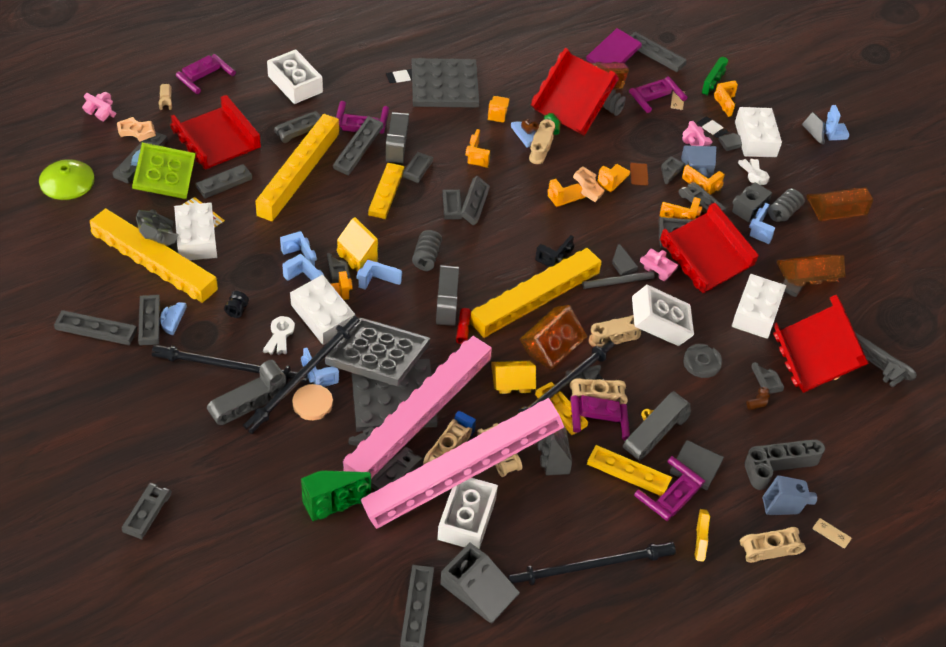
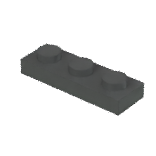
(224, 181)
(475, 200)
(149, 320)

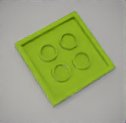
(163, 170)

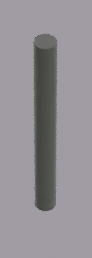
(618, 280)

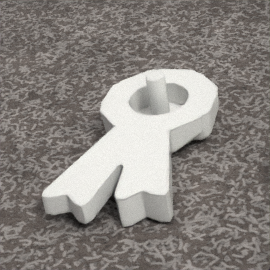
(755, 174)
(281, 329)

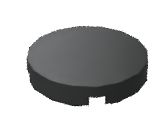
(702, 361)

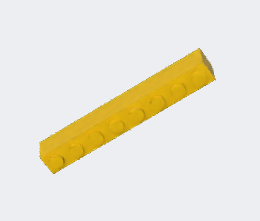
(297, 168)
(154, 256)
(534, 292)

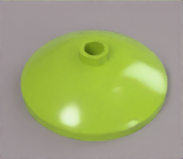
(66, 179)

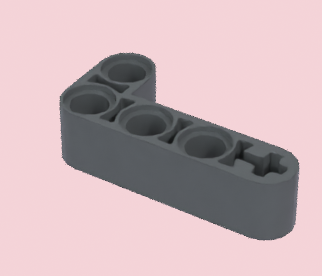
(397, 138)
(447, 295)
(248, 396)
(669, 412)
(768, 458)

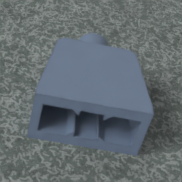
(700, 158)
(787, 496)

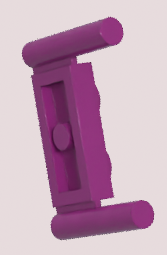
(202, 68)
(655, 90)
(354, 122)
(599, 409)
(677, 494)

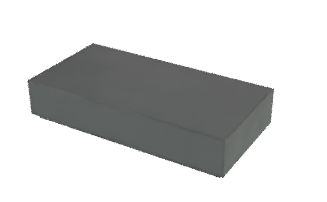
(417, 167)
(452, 204)

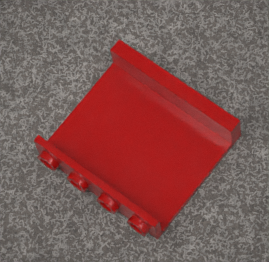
(574, 92)
(217, 134)
(709, 249)
(820, 347)

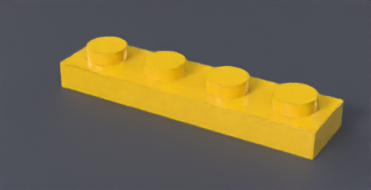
(386, 191)
(629, 470)

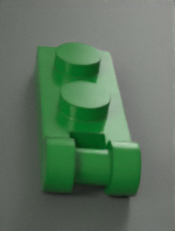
(715, 75)

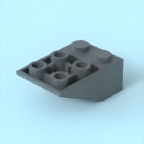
(555, 453)
(478, 583)

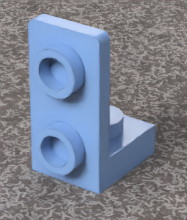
(834, 130)
(295, 242)
(325, 376)

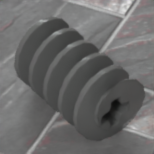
(615, 102)
(786, 205)
(427, 250)

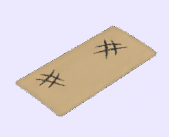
(676, 102)
(832, 533)

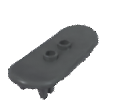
(892, 367)

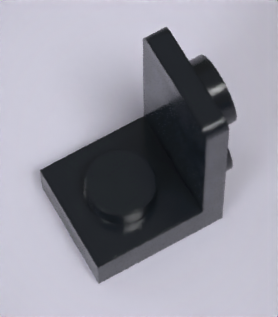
(551, 257)

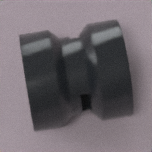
(236, 304)

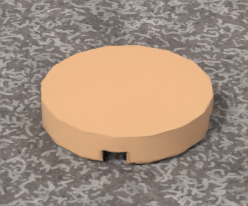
(312, 402)

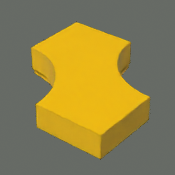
(702, 535)

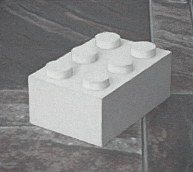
(295, 76)
(758, 132)
(195, 231)
(758, 306)
(321, 308)
(662, 315)
(467, 513)

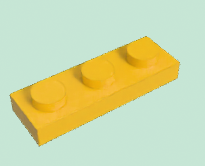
(563, 408)

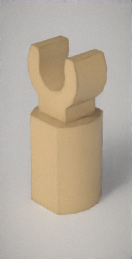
(165, 96)

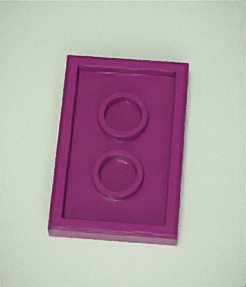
(615, 48)

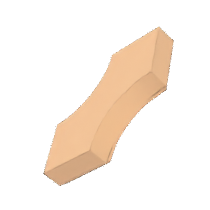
(140, 130)
(588, 183)

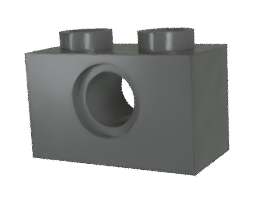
(750, 201)

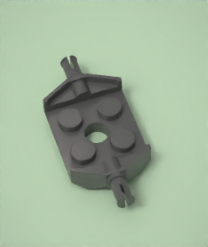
(156, 227)

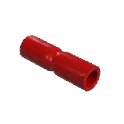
(463, 328)

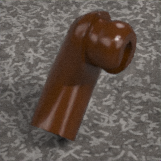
(529, 127)
(761, 400)

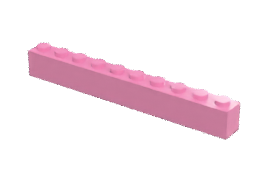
(419, 408)
(462, 463)

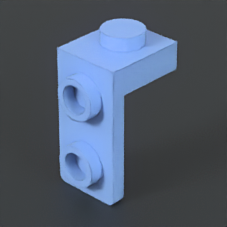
(759, 229)
(298, 265)
(380, 271)

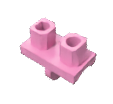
(102, 103)
(695, 136)
(659, 263)

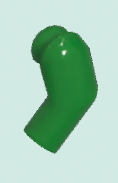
(551, 116)

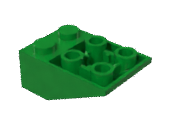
(333, 491)

